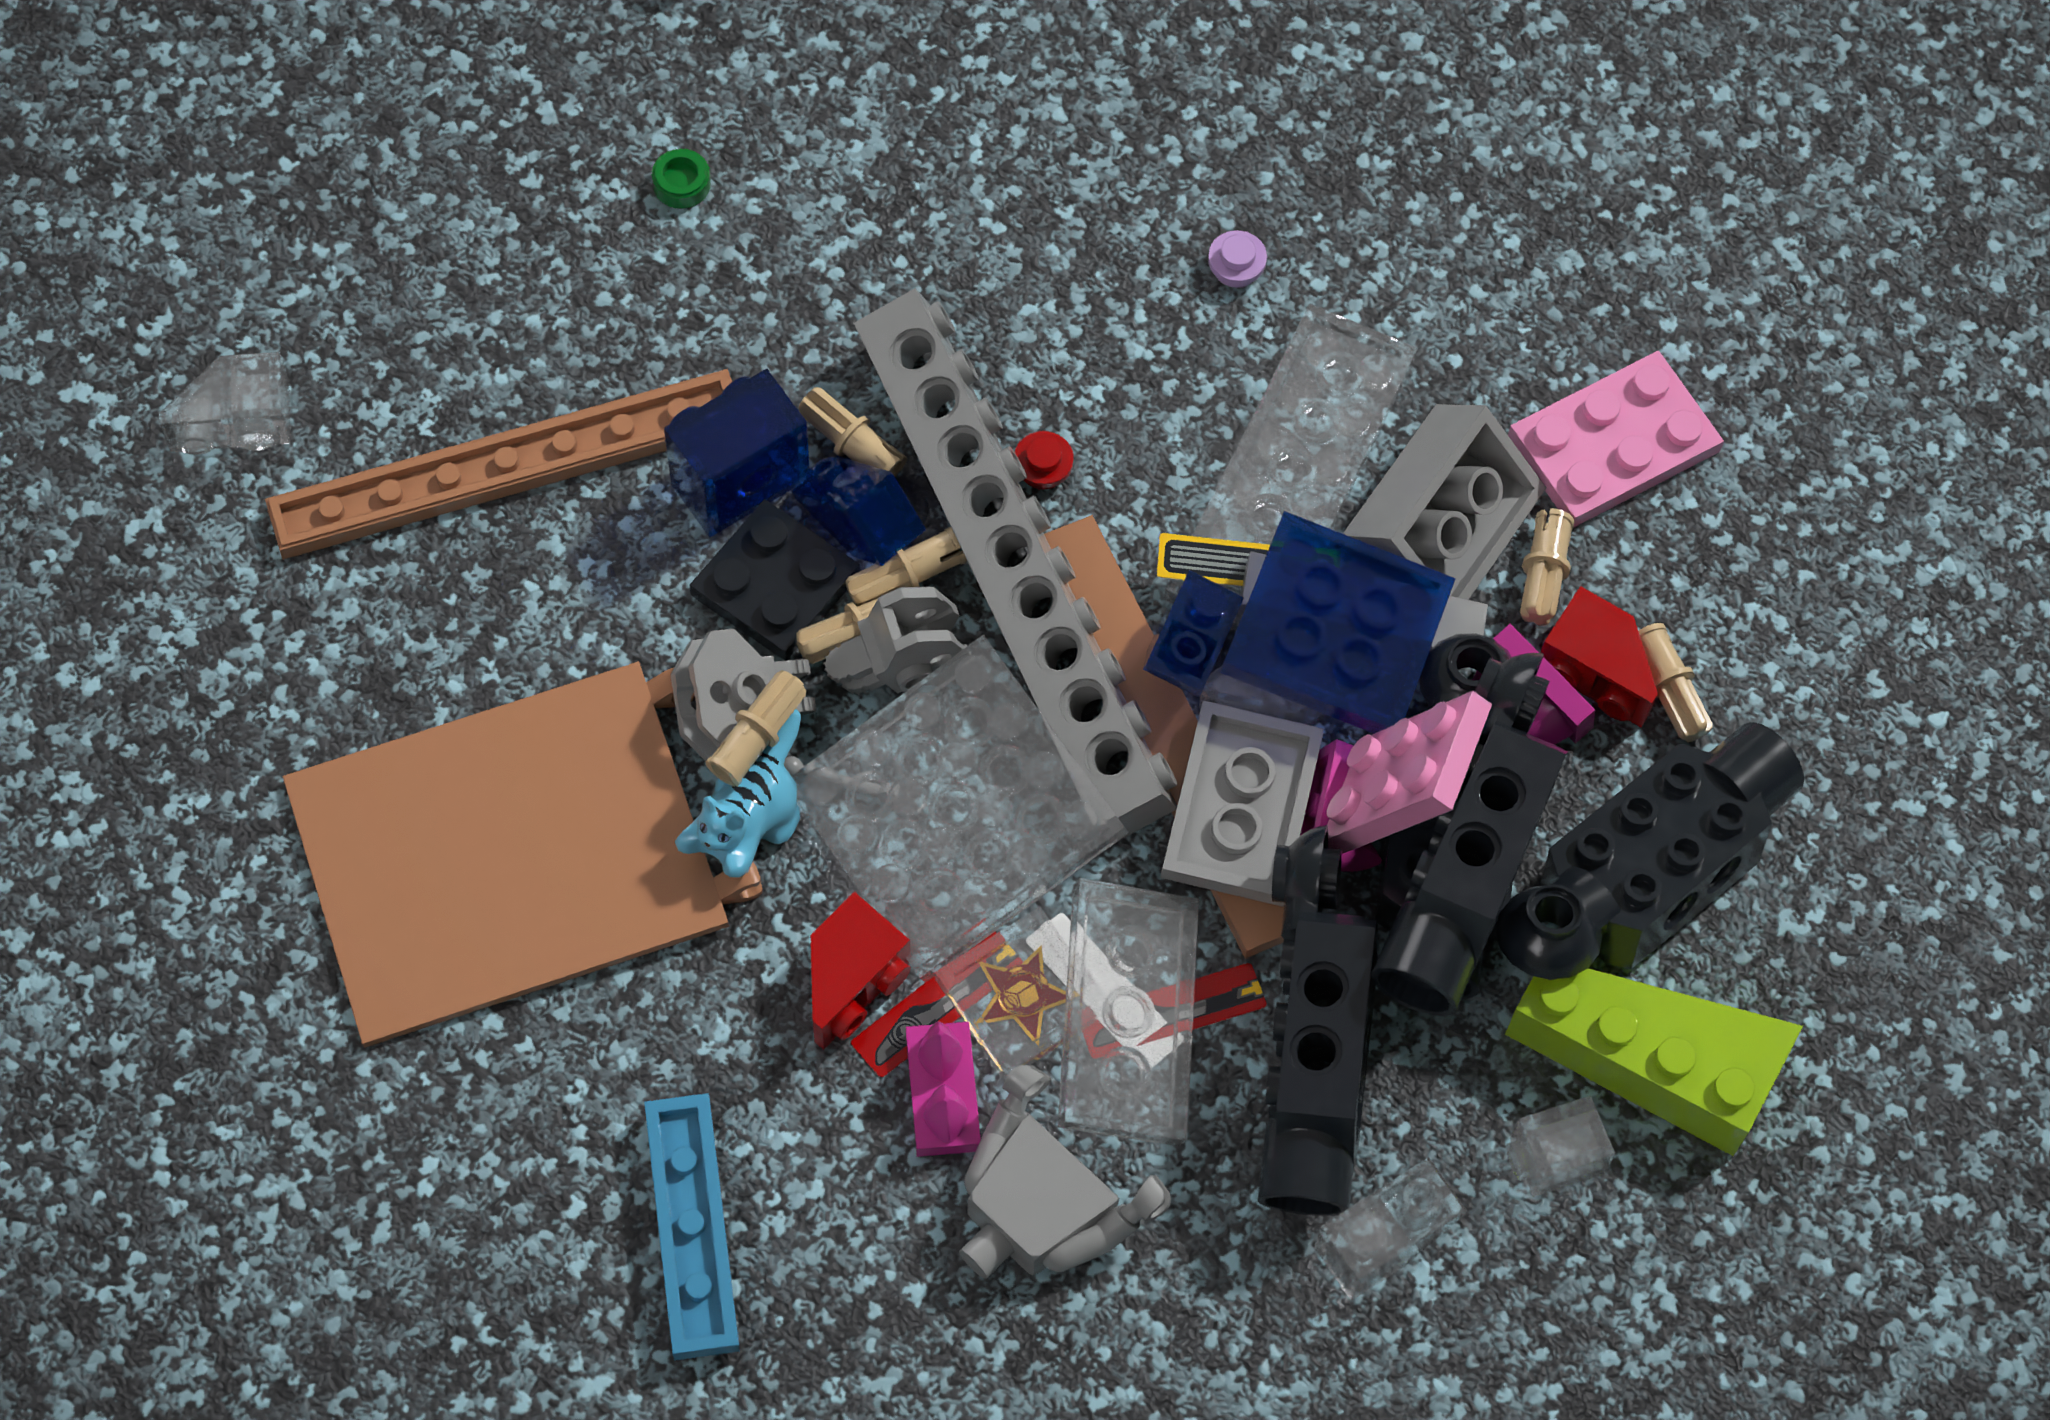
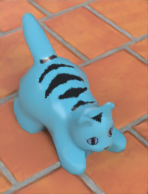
(743, 815)

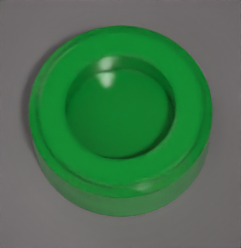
(681, 178)

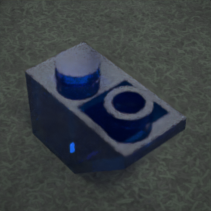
(860, 508)
(1192, 633)

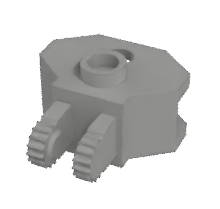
(897, 642)
(725, 679)

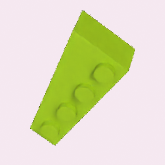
(1659, 1049)

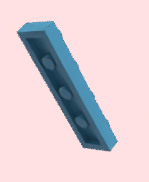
(691, 1227)

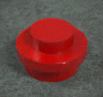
(1045, 459)

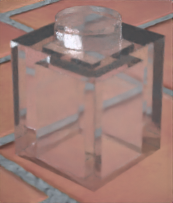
(1560, 1146)

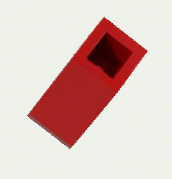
(1602, 657)
(851, 962)

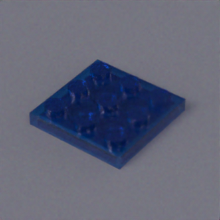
(1338, 625)

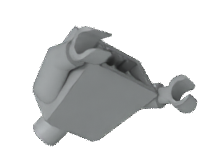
(1039, 1197)

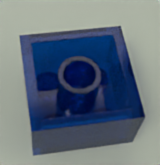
(737, 451)

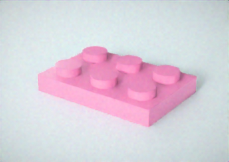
(1616, 438)
(1406, 772)

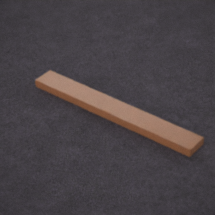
(483, 468)
(1168, 712)

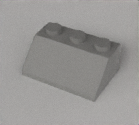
(1451, 496)

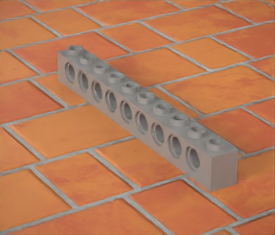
(894, 341)

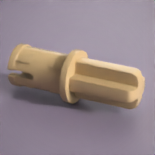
(849, 434)
(1546, 566)
(907, 568)
(823, 636)
(1674, 684)
(756, 728)

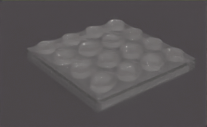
(956, 807)

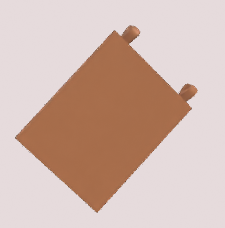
(506, 853)

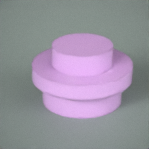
(1237, 258)

